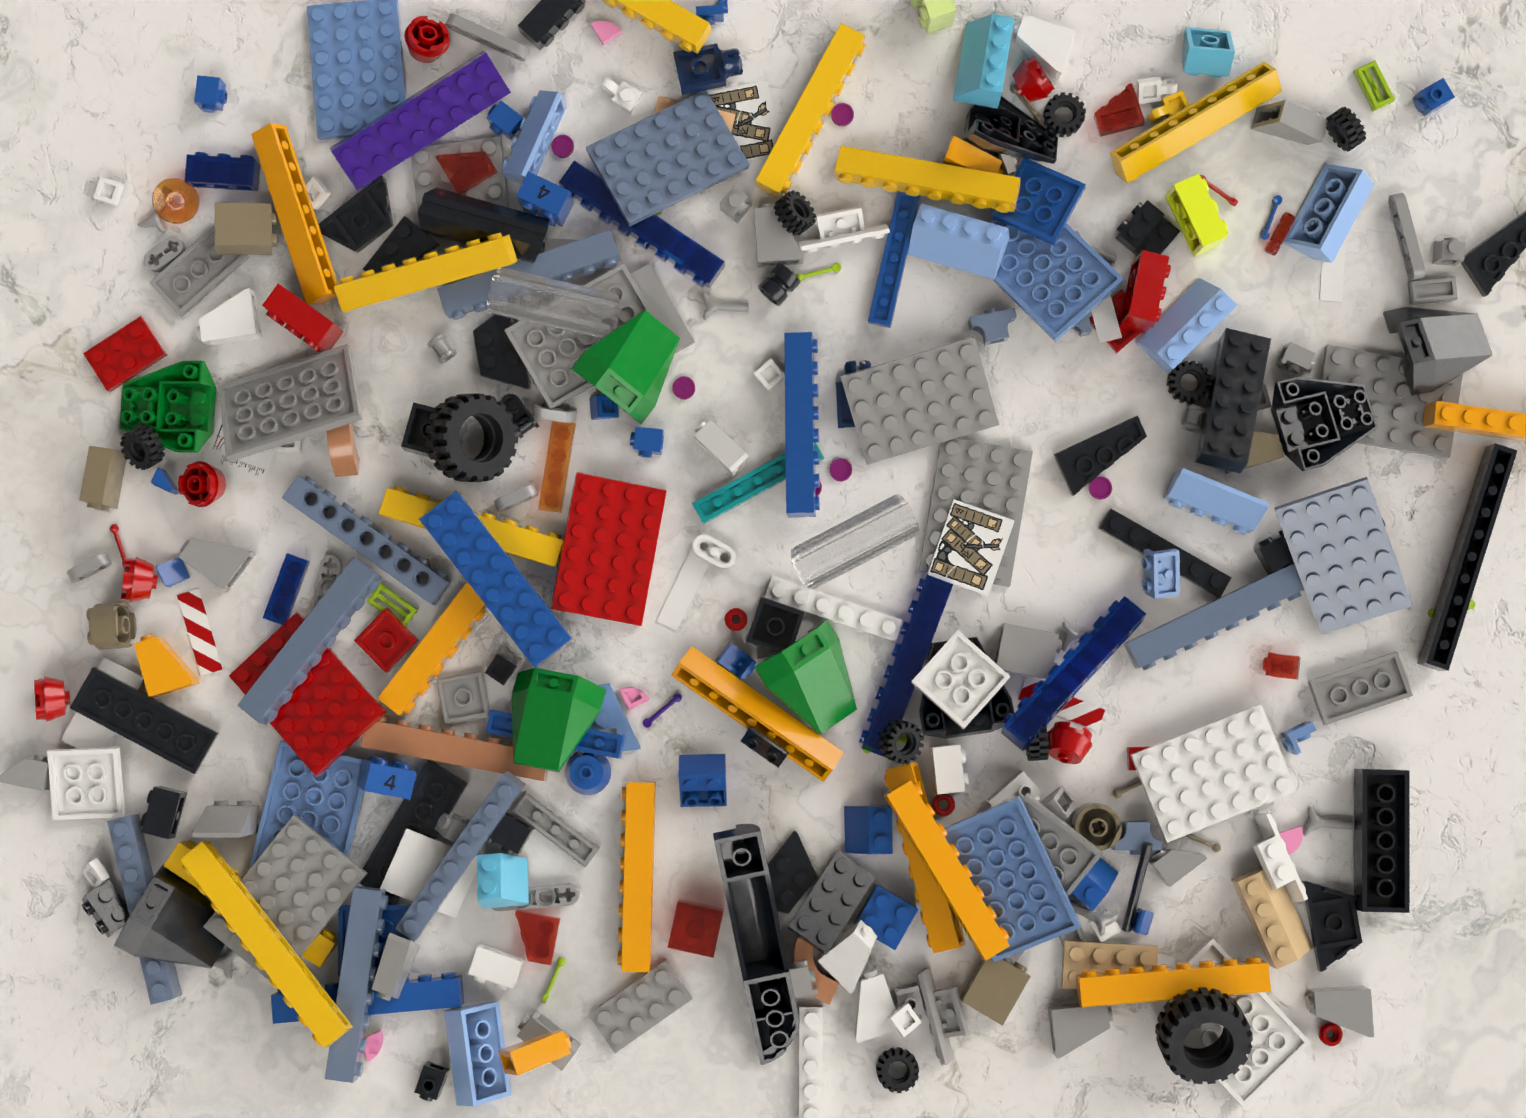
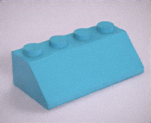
(984, 61)

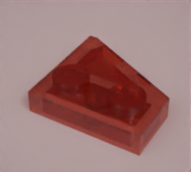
(1120, 113)
(466, 169)
(539, 935)

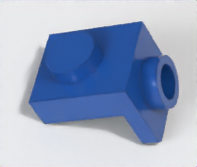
(713, 13)
(736, 661)

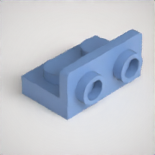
(1161, 573)

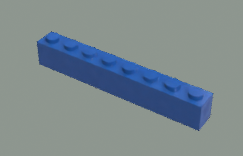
(800, 425)
(416, 995)

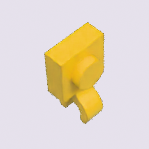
(1170, 106)

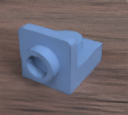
(1299, 732)

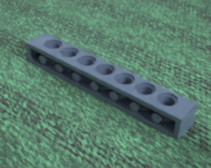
(298, 495)

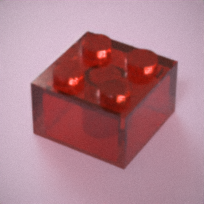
(695, 928)

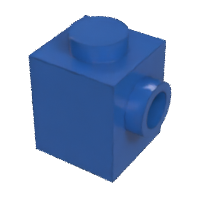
(210, 94)
(1433, 97)
(504, 120)
(647, 441)

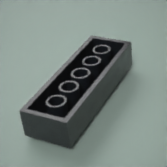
(1233, 400)
(1382, 840)

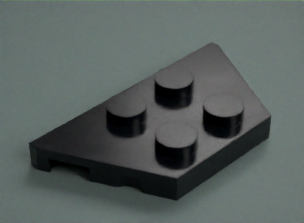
(361, 217)
(496, 353)
(790, 873)
(1332, 923)

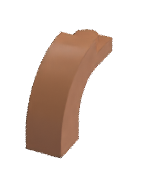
(343, 451)
(825, 984)

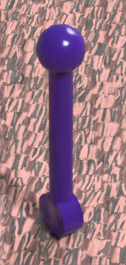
(648, 722)

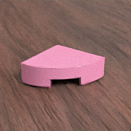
(606, 30)
(633, 697)
(1292, 838)
(374, 1045)

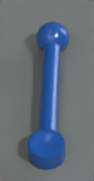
(1277, 200)

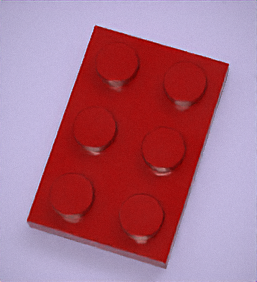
(125, 354)

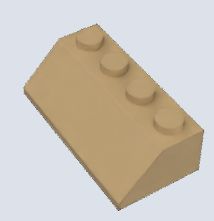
(1272, 918)

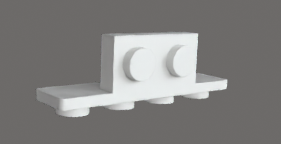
(842, 227)
(1275, 859)

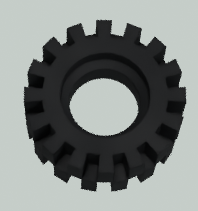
(1064, 101)
(1345, 129)
(794, 212)
(1175, 382)
(142, 447)
(912, 744)
(1038, 748)
(897, 1084)

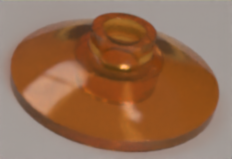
(168, 208)

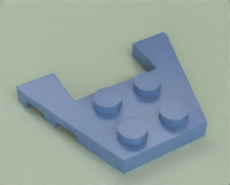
(613, 717)

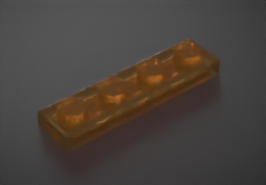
(557, 467)

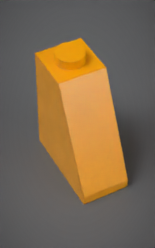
(968, 156)
(162, 667)
(534, 1052)

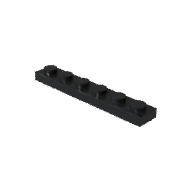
(1141, 538)

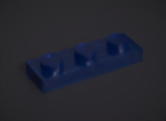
(286, 589)

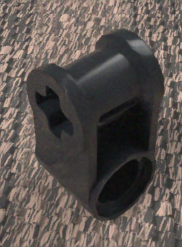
(520, 416)

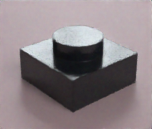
(500, 669)

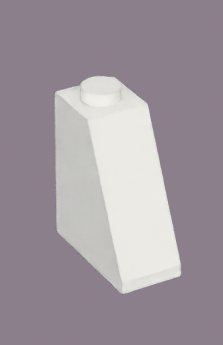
(1045, 42)
(231, 321)
(721, 447)
(849, 955)
(873, 1007)

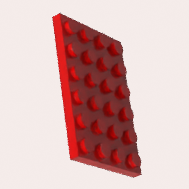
(608, 549)
(324, 711)

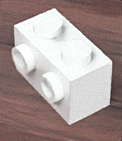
(949, 769)
(1017, 786)
(495, 967)

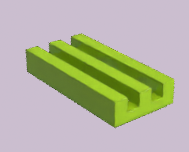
(1366, 89)
(408, 617)

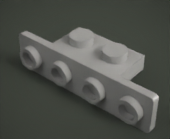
(944, 1014)

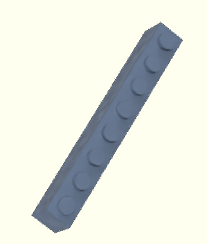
(558, 264)
(1214, 616)
(310, 641)
(460, 856)
(135, 876)
(356, 980)

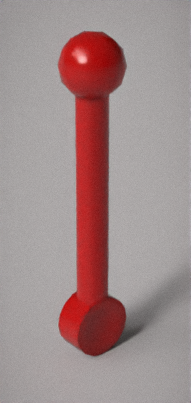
(1231, 200)
(114, 529)

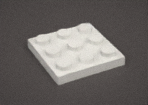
(960, 679)
(86, 783)

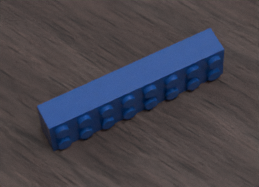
(496, 579)

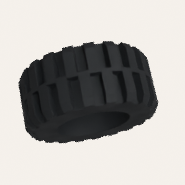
(445, 442)
(1212, 1061)

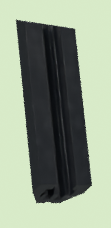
(468, 218)

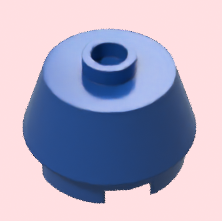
(587, 772)

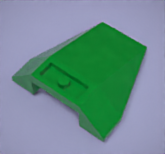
(630, 364)
(174, 403)
(811, 678)
(551, 716)

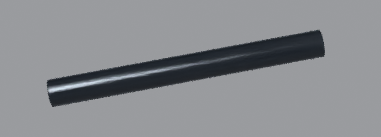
(1137, 886)

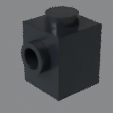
(431, 1081)

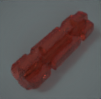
(1280, 233)

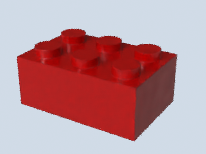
(1144, 292)
(301, 319)

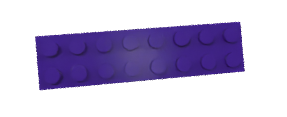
(420, 120)

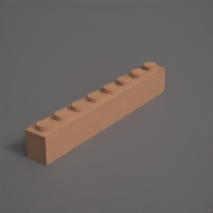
(446, 747)

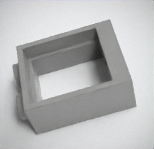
(539, 1024)

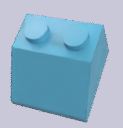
(1207, 52)
(502, 880)

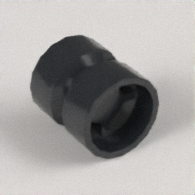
(776, 287)

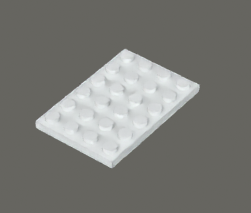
(1213, 773)
(1274, 1036)

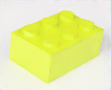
(1197, 215)

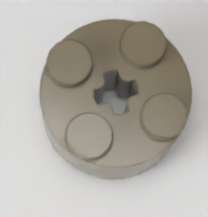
(111, 625)
(1108, 821)

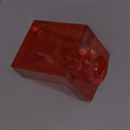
(1281, 666)

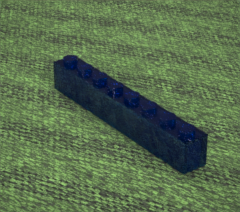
(651, 232)
(908, 659)
(1072, 673)

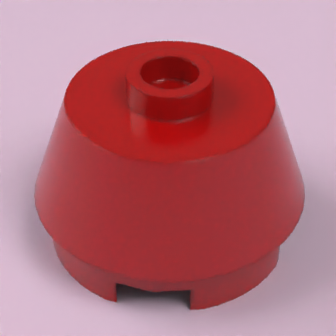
(426, 39)
(1032, 80)
(201, 484)
(138, 580)
(50, 698)
(1068, 743)

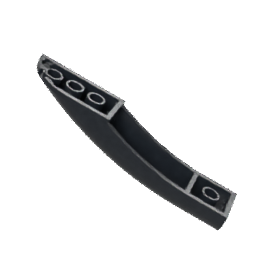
(758, 939)

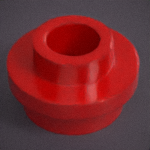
(728, 619)
(950, 804)
(1337, 1034)

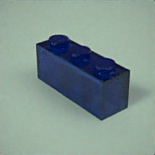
(222, 171)

